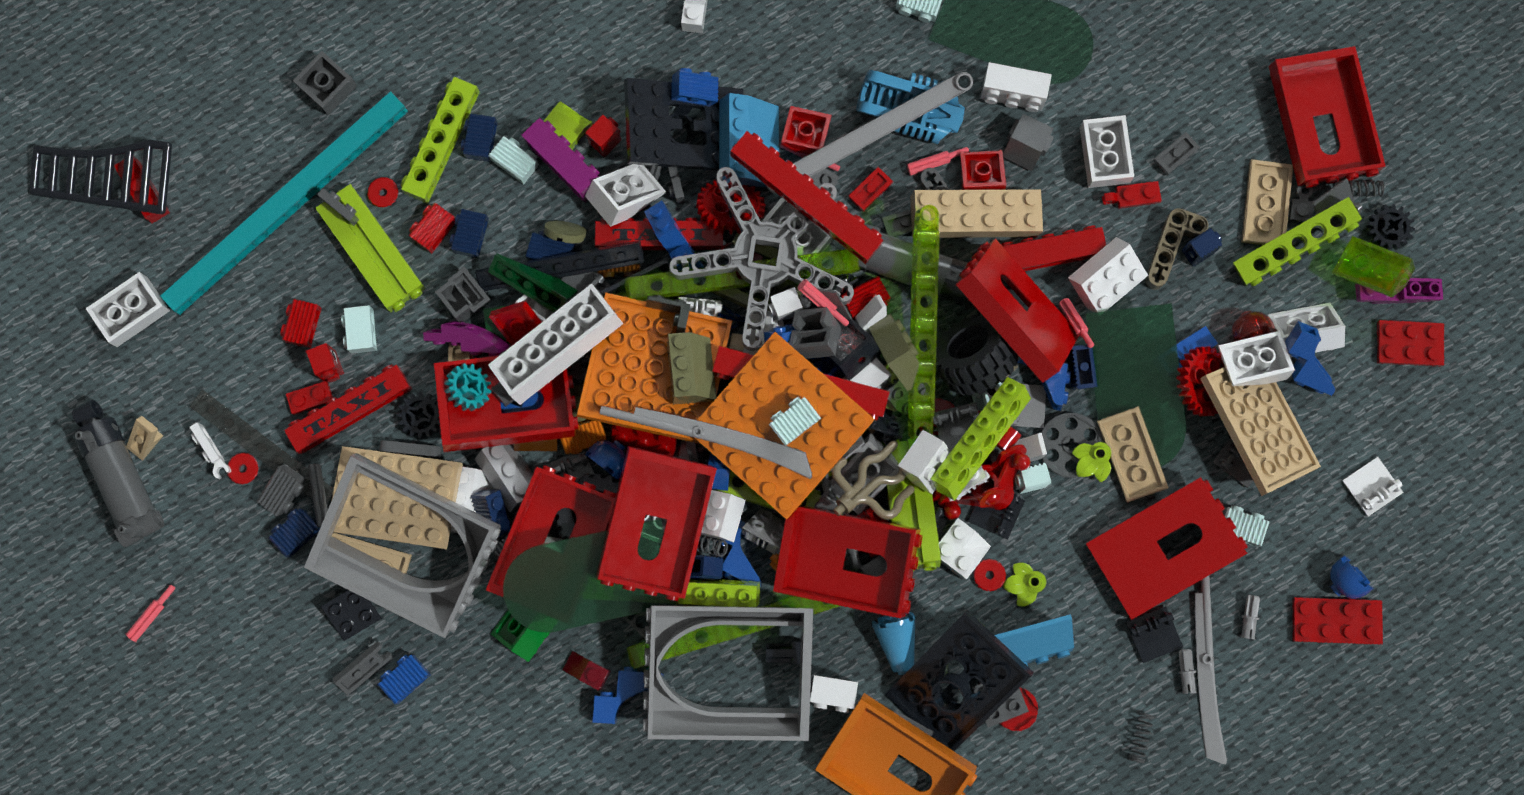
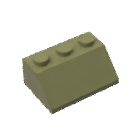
(896, 349)
(690, 368)

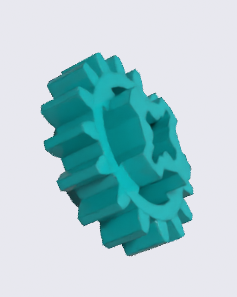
(467, 387)

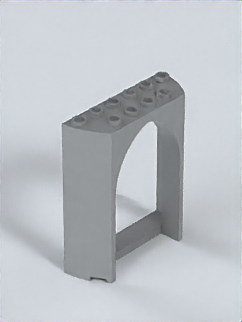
(421, 601)
(680, 719)

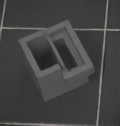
(1028, 141)
(463, 295)
(815, 333)

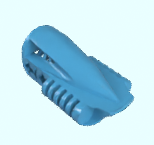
(885, 92)

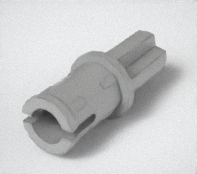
(1250, 617)
(1187, 671)

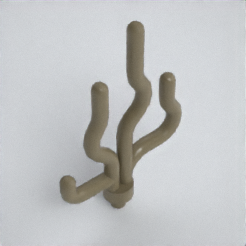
(856, 495)

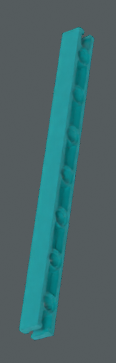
(284, 203)

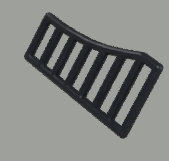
(109, 153)

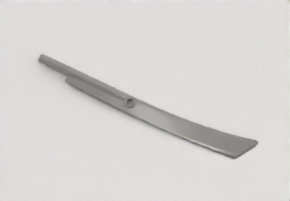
(766, 449)
(1210, 721)

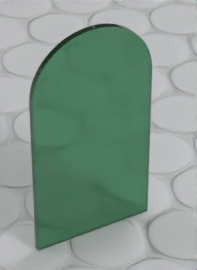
(1018, 35)
(1138, 367)
(558, 587)

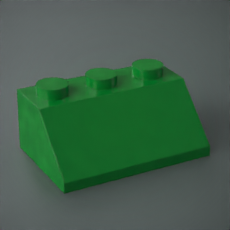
(517, 637)

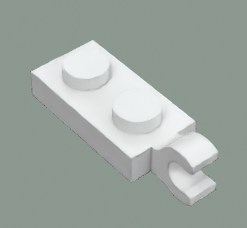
(210, 451)

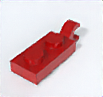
(1134, 195)

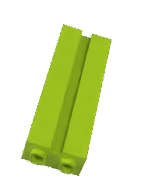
(373, 252)
(916, 513)

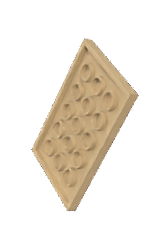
(1262, 430)
(388, 515)

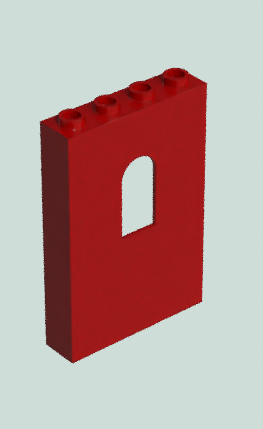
(1322, 86)
(1037, 335)
(490, 426)
(663, 489)
(542, 501)
(815, 555)
(1137, 563)

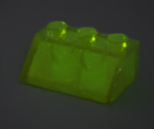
(1374, 267)

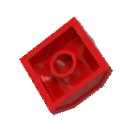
(805, 130)
(983, 170)

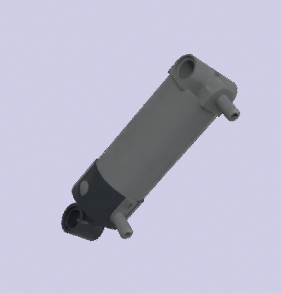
(895, 262)
(115, 474)

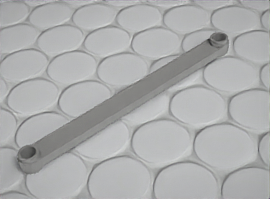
(882, 125)

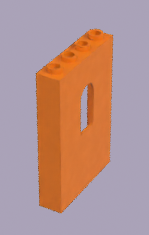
(874, 739)

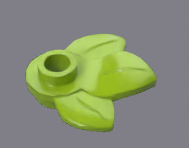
(1090, 462)
(1021, 583)

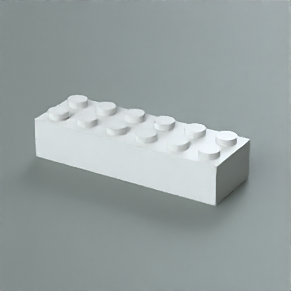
(555, 344)

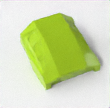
(568, 123)

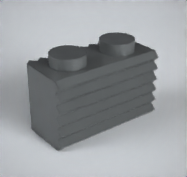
(281, 490)

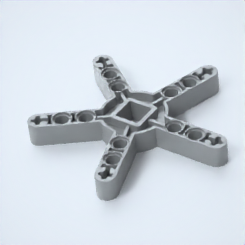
(740, 258)

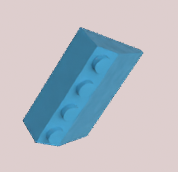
(743, 114)
(1041, 640)

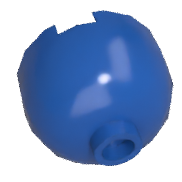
(608, 456)
(1349, 579)

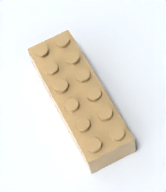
(982, 212)

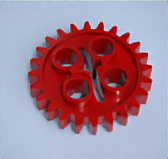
(716, 211)
(1196, 365)

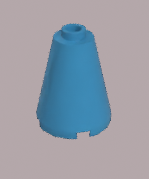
(897, 640)

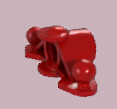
(998, 490)

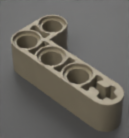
(1170, 250)

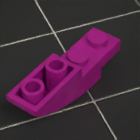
(1416, 291)
(469, 336)

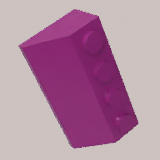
(560, 157)

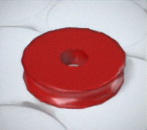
(379, 184)
(235, 464)
(997, 570)

